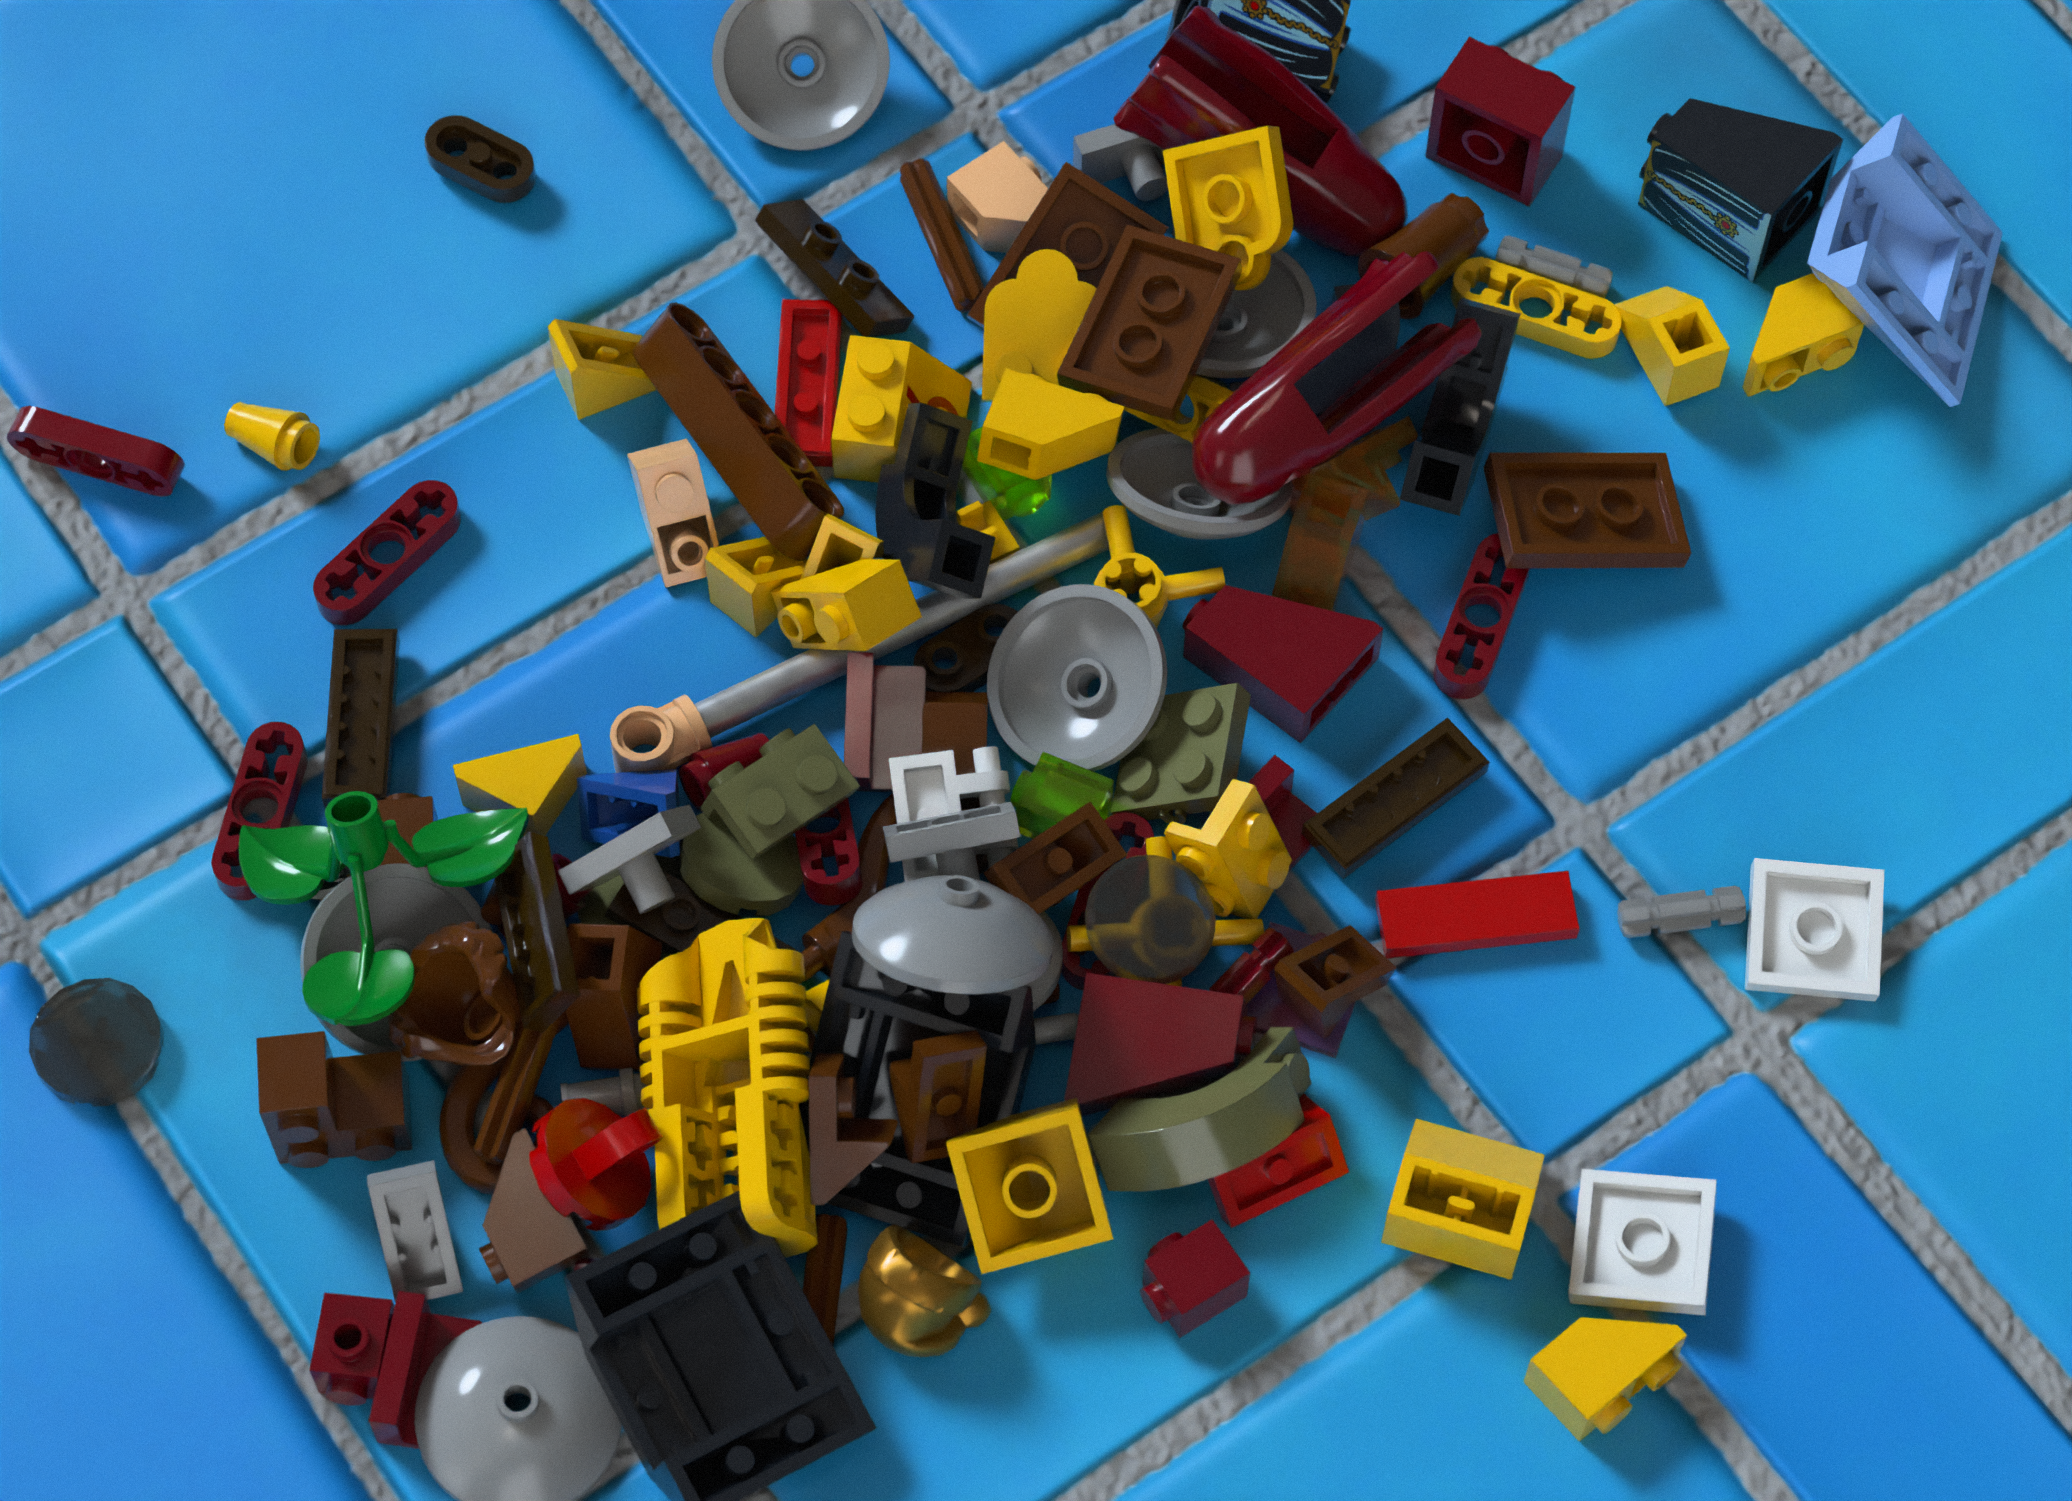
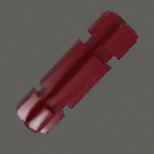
(1252, 971)

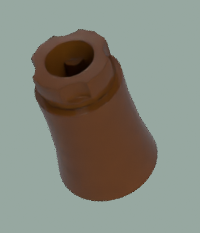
(1445, 230)

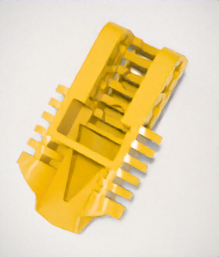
(731, 1078)

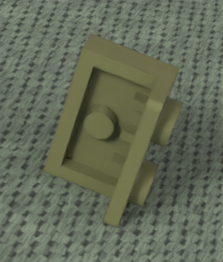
(781, 791)

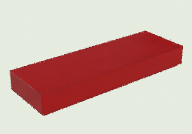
(809, 375)
(1476, 914)

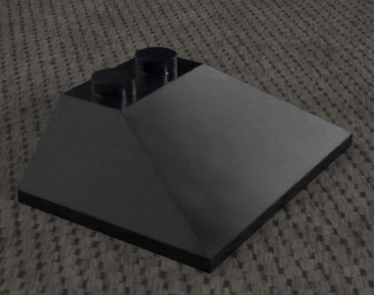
(874, 1024)
(714, 1357)

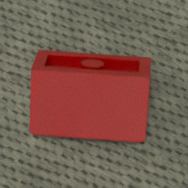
(1287, 1171)

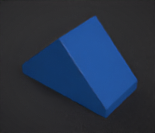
(623, 800)

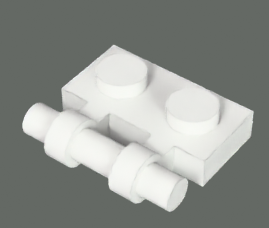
(929, 788)

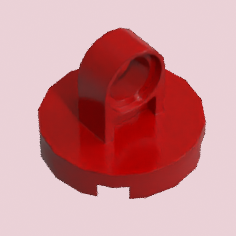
(594, 1161)

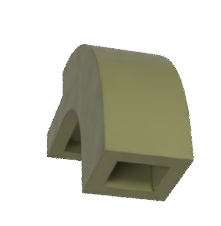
(1209, 1130)

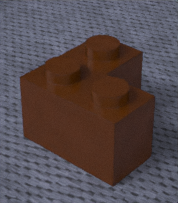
(331, 1105)

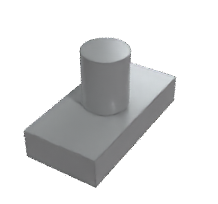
(1117, 153)
(952, 837)
(634, 859)
(415, 1231)

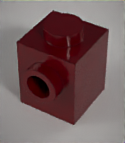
(1192, 1278)
(350, 1346)

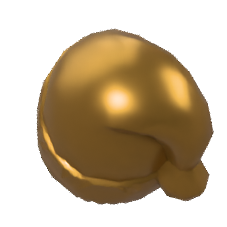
(917, 1295)

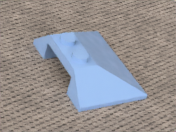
(1909, 254)

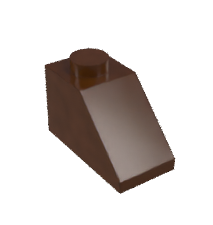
(523, 1227)

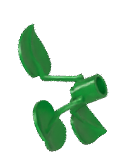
(295, 861)

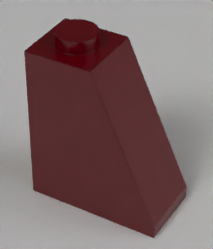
(1281, 652)
(1152, 1040)

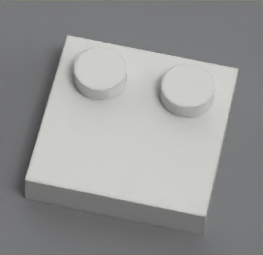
(1814, 929)
(1643, 1242)

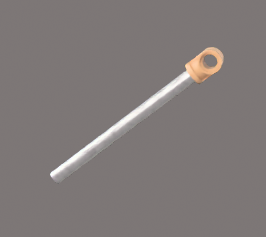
(687, 727)

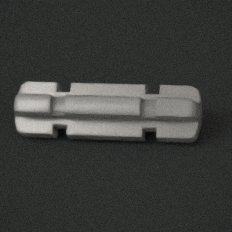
(1555, 266)
(1681, 911)

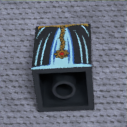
(1296, 32)
(1736, 180)

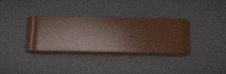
(736, 430)

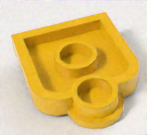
(1232, 198)
(1033, 319)

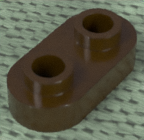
(485, 158)
(965, 645)

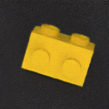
(1234, 852)

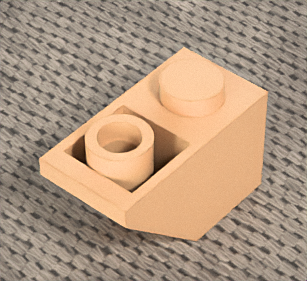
(995, 196)
(674, 509)

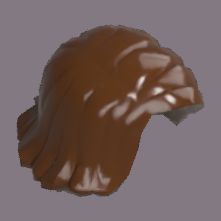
(461, 999)

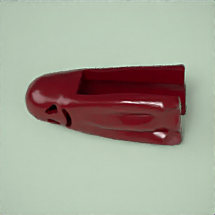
(1223, 84)
(1270, 432)

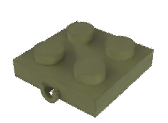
(1185, 755)

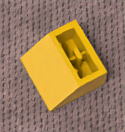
(1462, 1198)

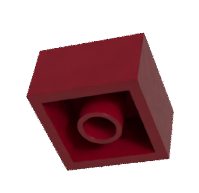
(1499, 121)

